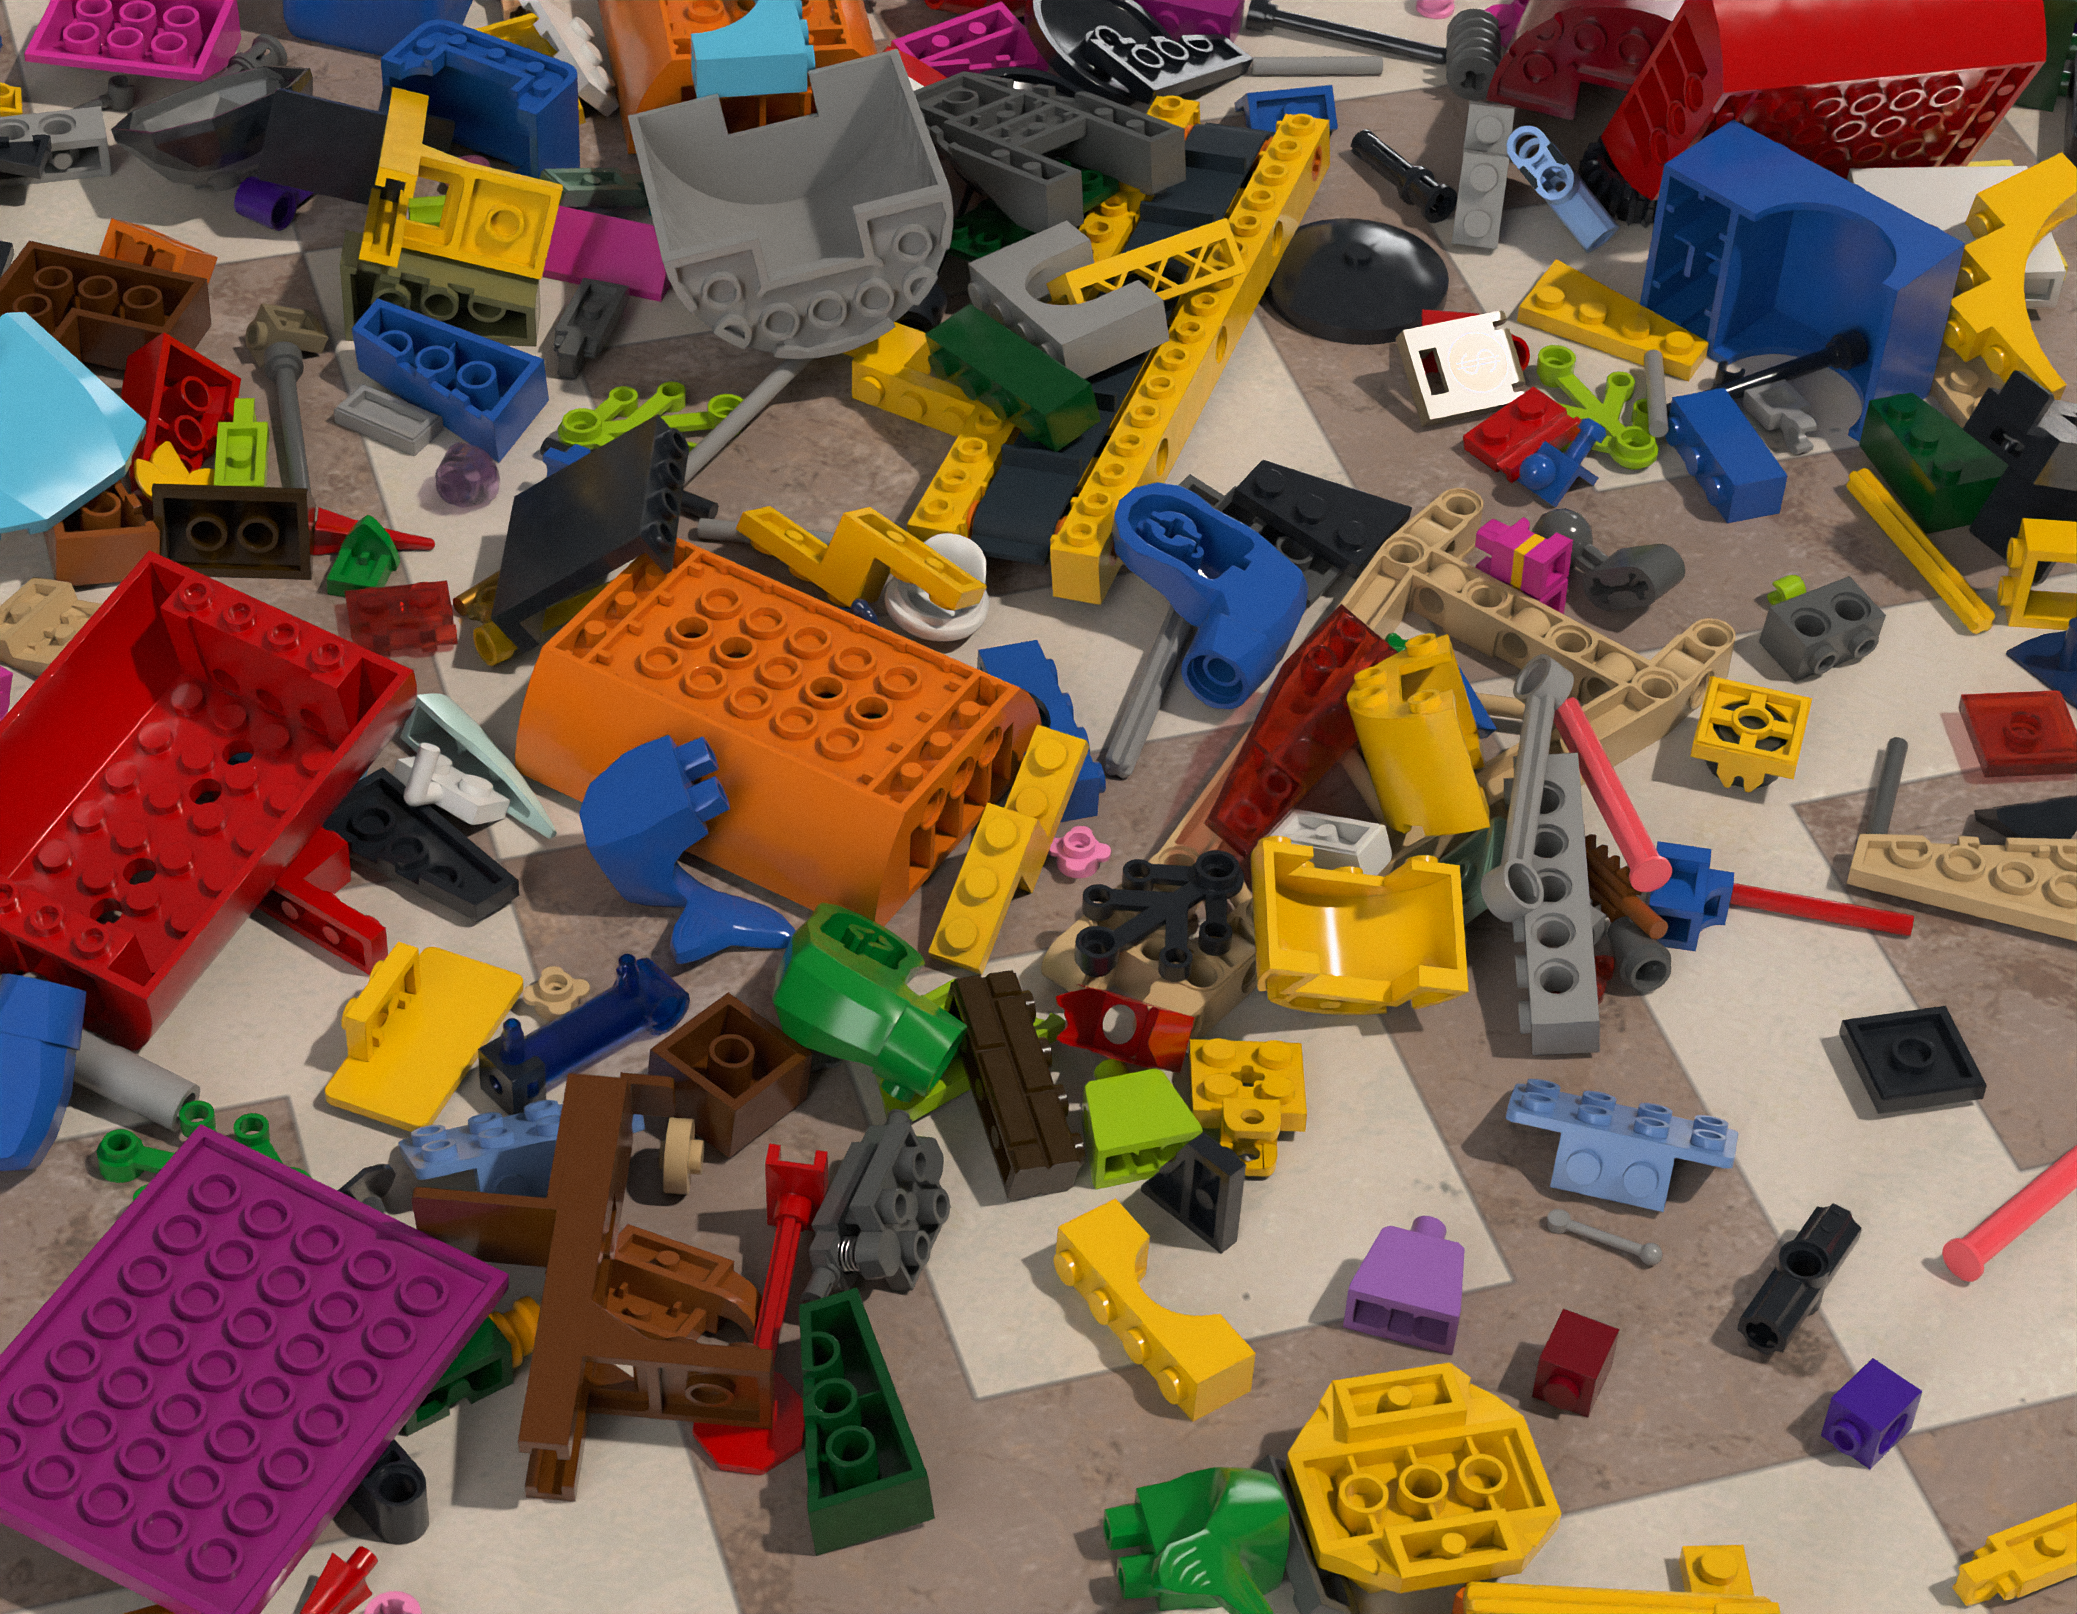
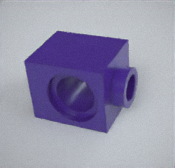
(1871, 1413)

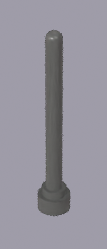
(284, 367)

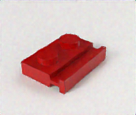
(1520, 431)

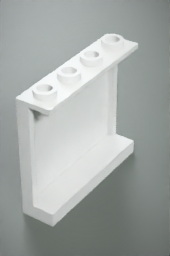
(1944, 200)

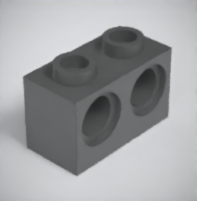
(1822, 628)

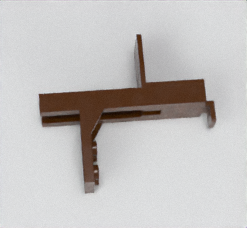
(575, 1334)

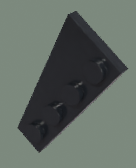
(1168, 66)

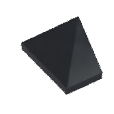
(2034, 819)

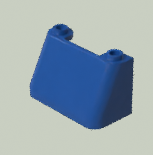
(366, 24)

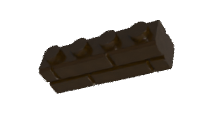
(1014, 1087)

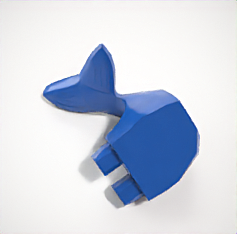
(640, 823)

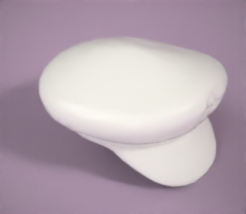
(916, 614)

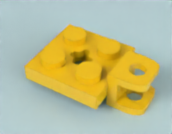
(1248, 1115)

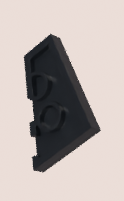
(1321, 515)

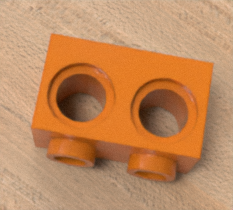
(151, 248)

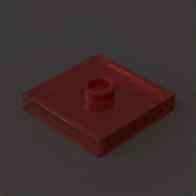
(2020, 733)

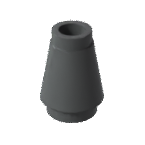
(1638, 956)

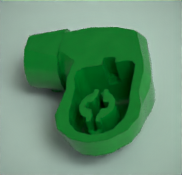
(850, 999)

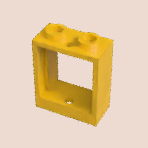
(2038, 542)

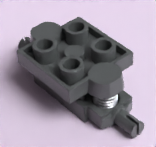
(879, 1211)

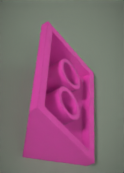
(606, 251)

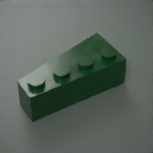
(858, 1442)

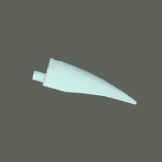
(473, 752)

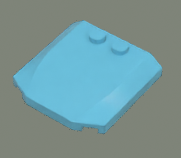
(58, 429)

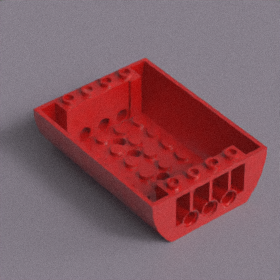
(1831, 81)
(121, 746)

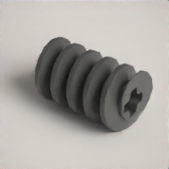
(1472, 53)

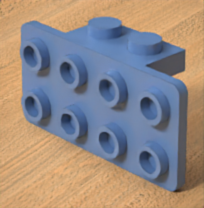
(1618, 1148)
(505, 1152)

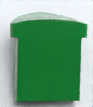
(363, 559)

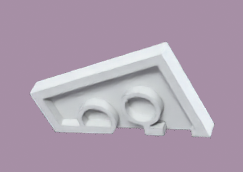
(575, 46)

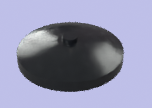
(1063, 31)
(1357, 281)

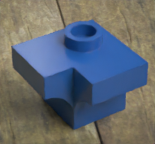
(1692, 896)

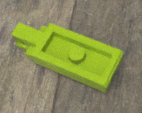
(242, 448)

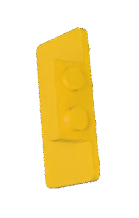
(418, 1033)

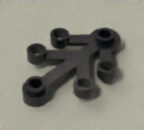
(1212, 877)

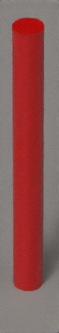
(1822, 909)

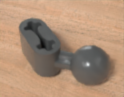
(1627, 577)

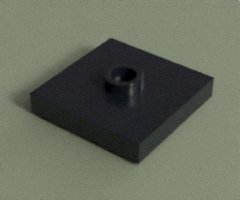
(1912, 1059)

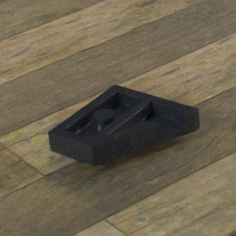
(1202, 1190)

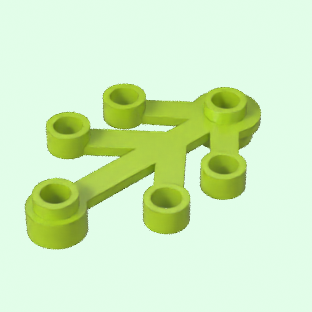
(595, 428)
(1630, 445)

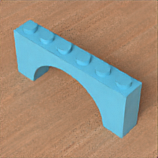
(756, 54)

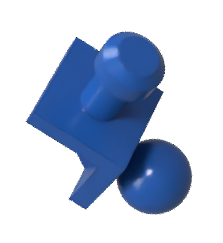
(1552, 473)

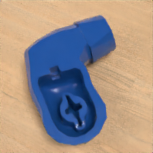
(1217, 579)

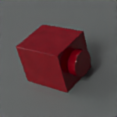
(1575, 1363)

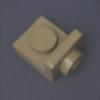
(284, 325)

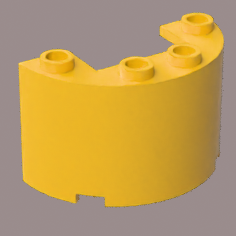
(1421, 739)
(1353, 937)

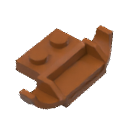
(677, 1288)

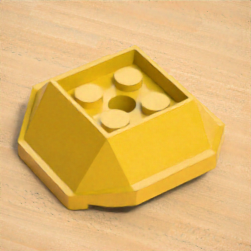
(1420, 1482)

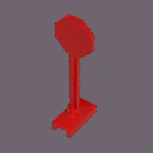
(792, 1203)

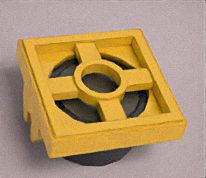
(1750, 733)

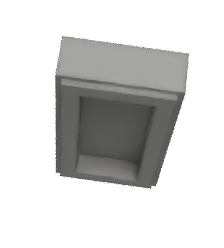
(388, 420)

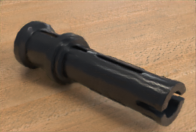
(1414, 183)

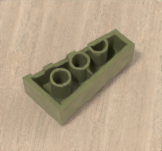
(449, 290)

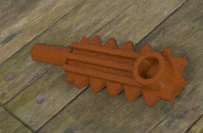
(1614, 891)

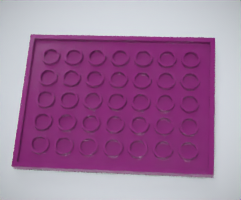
(225, 1376)

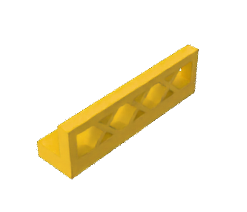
(1156, 254)

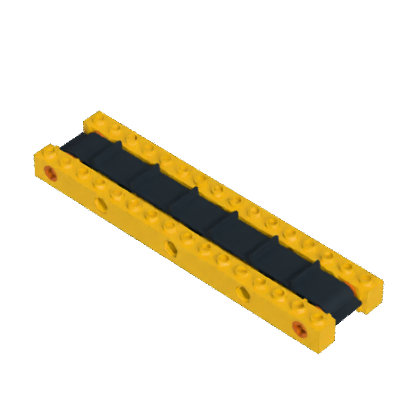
(1061, 505)

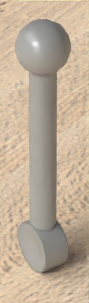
(1560, 1222)

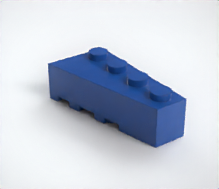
(472, 382)

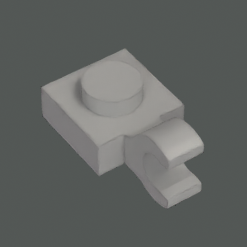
(1783, 408)

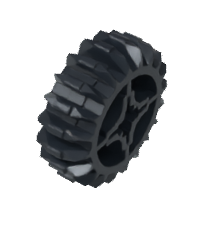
(1612, 189)

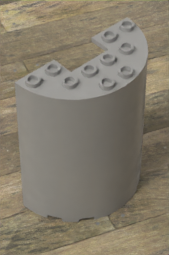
(802, 226)

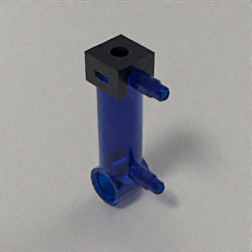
(521, 1067)

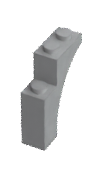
(1483, 174)

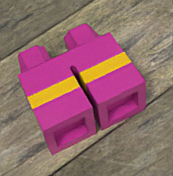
(1527, 560)

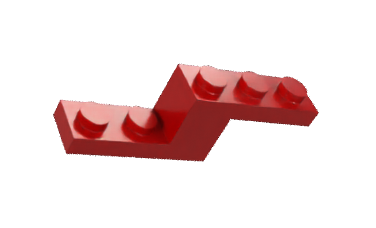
(308, 903)

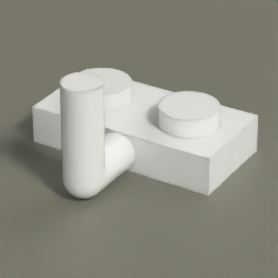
(432, 780)

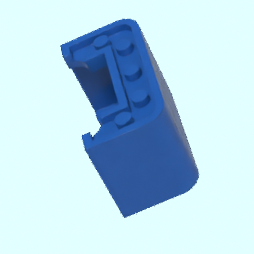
(495, 91)

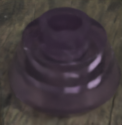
(467, 476)

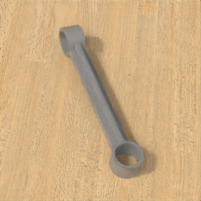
(1543, 689)

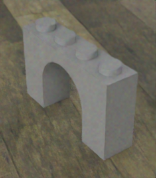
(1079, 336)

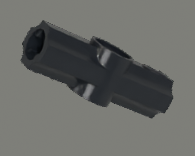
(1799, 1279)

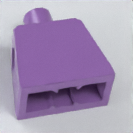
(1409, 1287)

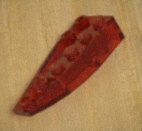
(1298, 732)

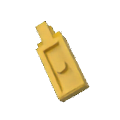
(2022, 1558)

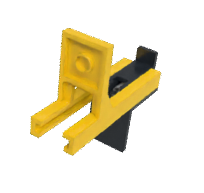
(375, 161)

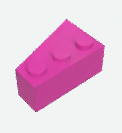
(974, 43)

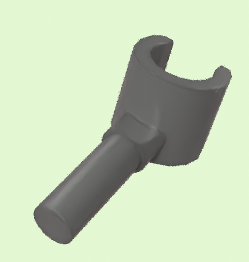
(119, 95)

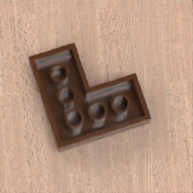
(104, 304)

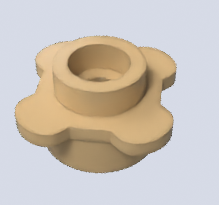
(555, 993)

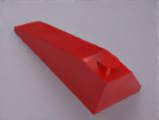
(179, 399)

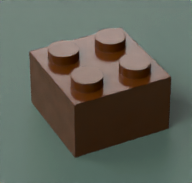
(732, 1073)

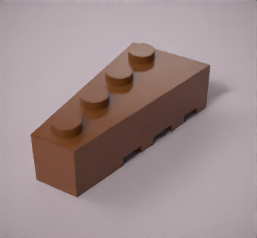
(101, 539)

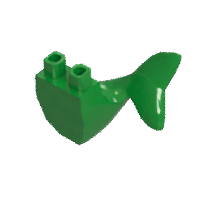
(1203, 1540)

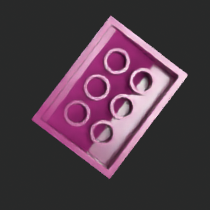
(139, 36)

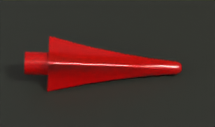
(333, 528)
(342, 1584)

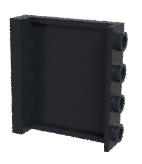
(590, 523)

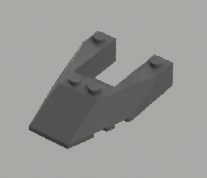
(1009, 136)

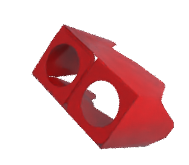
(1162, 1050)

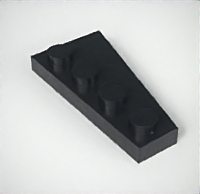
(419, 848)

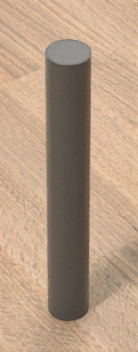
(1887, 786)

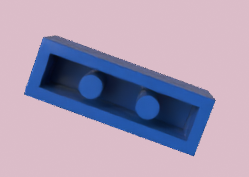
(1726, 455)

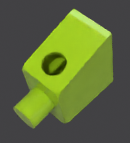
(1132, 1123)

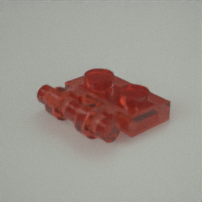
(401, 617)

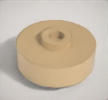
(680, 1156)

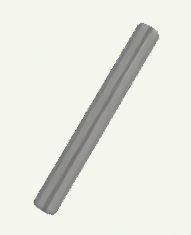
(1148, 695)

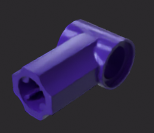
(268, 202)

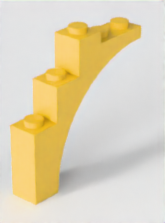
(1992, 310)

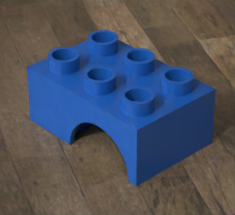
(1786, 255)

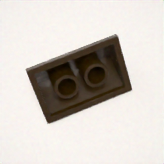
(237, 529)

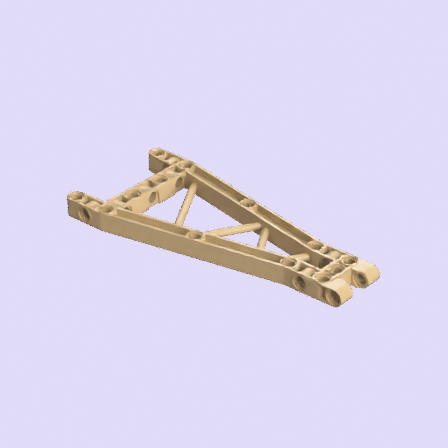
(1424, 572)

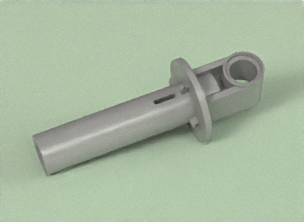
(130, 1078)

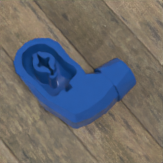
(37, 1065)

